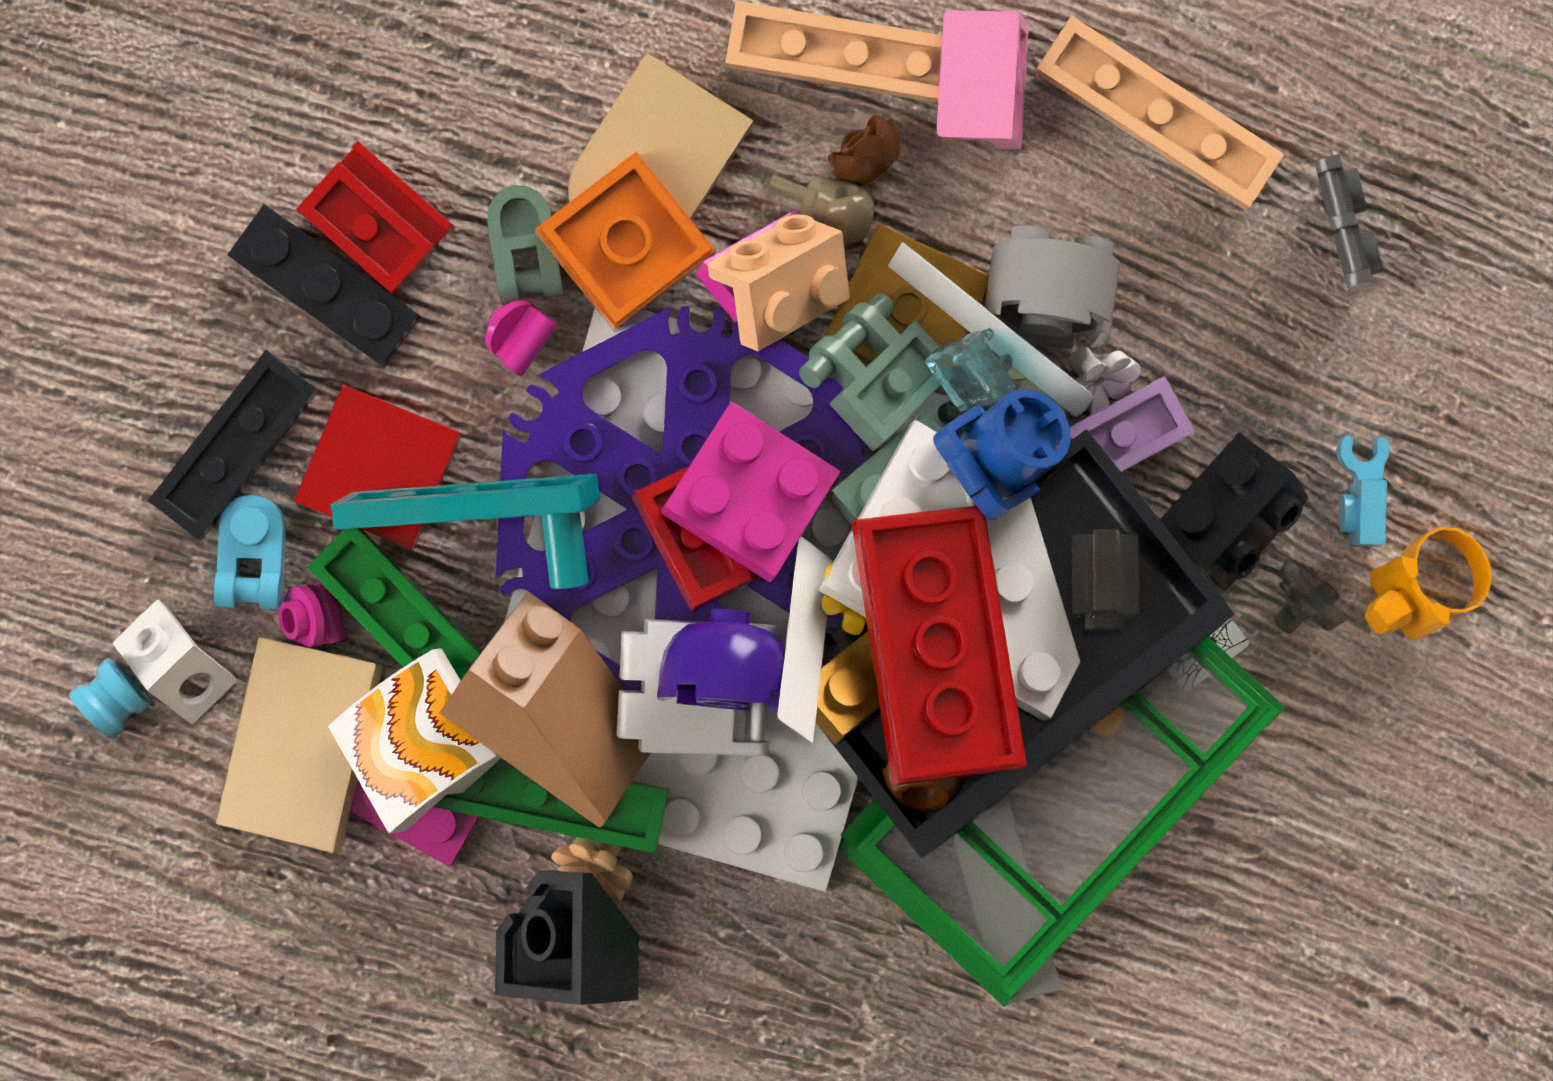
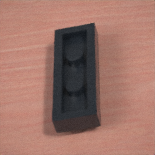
(324, 285)
(233, 445)

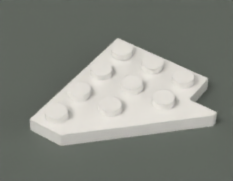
(1031, 606)

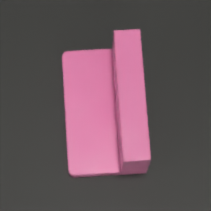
(983, 77)

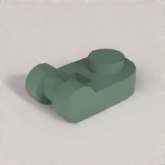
(512, 227)

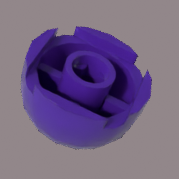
(722, 664)

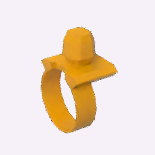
(1400, 599)

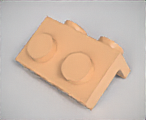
(784, 278)

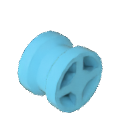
(110, 698)

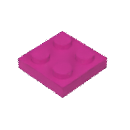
(750, 492)

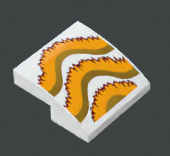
(405, 747)

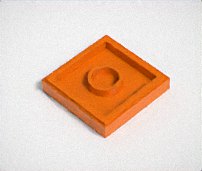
(625, 241)

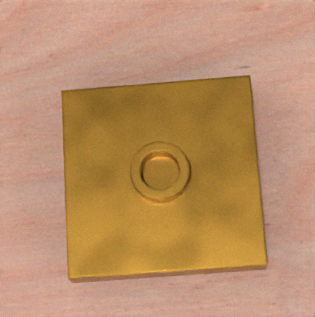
(875, 277)

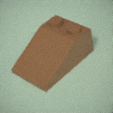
(549, 710)

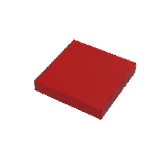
(376, 448)

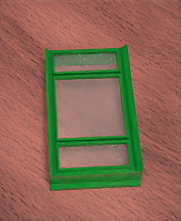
(1075, 828)

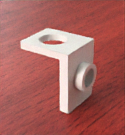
(166, 656)

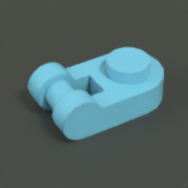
(250, 530)

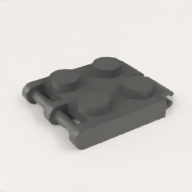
(1343, 200)

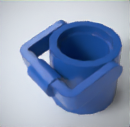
(1005, 449)

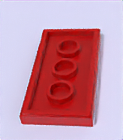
(938, 645)

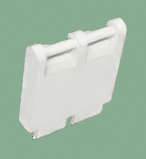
(673, 726)

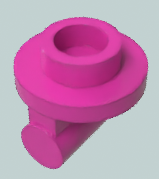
(518, 334)
(311, 616)

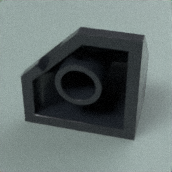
(567, 944)

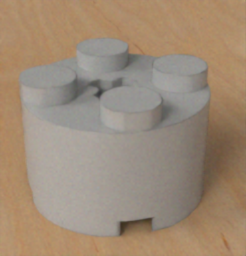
(1053, 287)

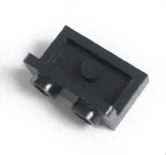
(1235, 510)

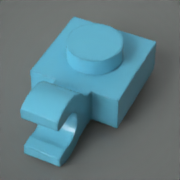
(1364, 509)

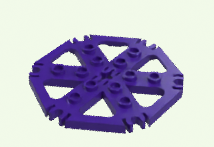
(589, 444)

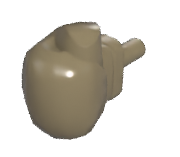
(832, 203)

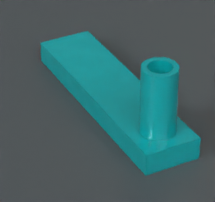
(554, 498)

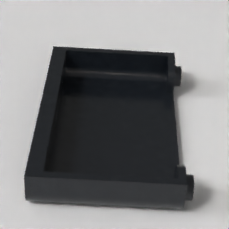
(1174, 617)

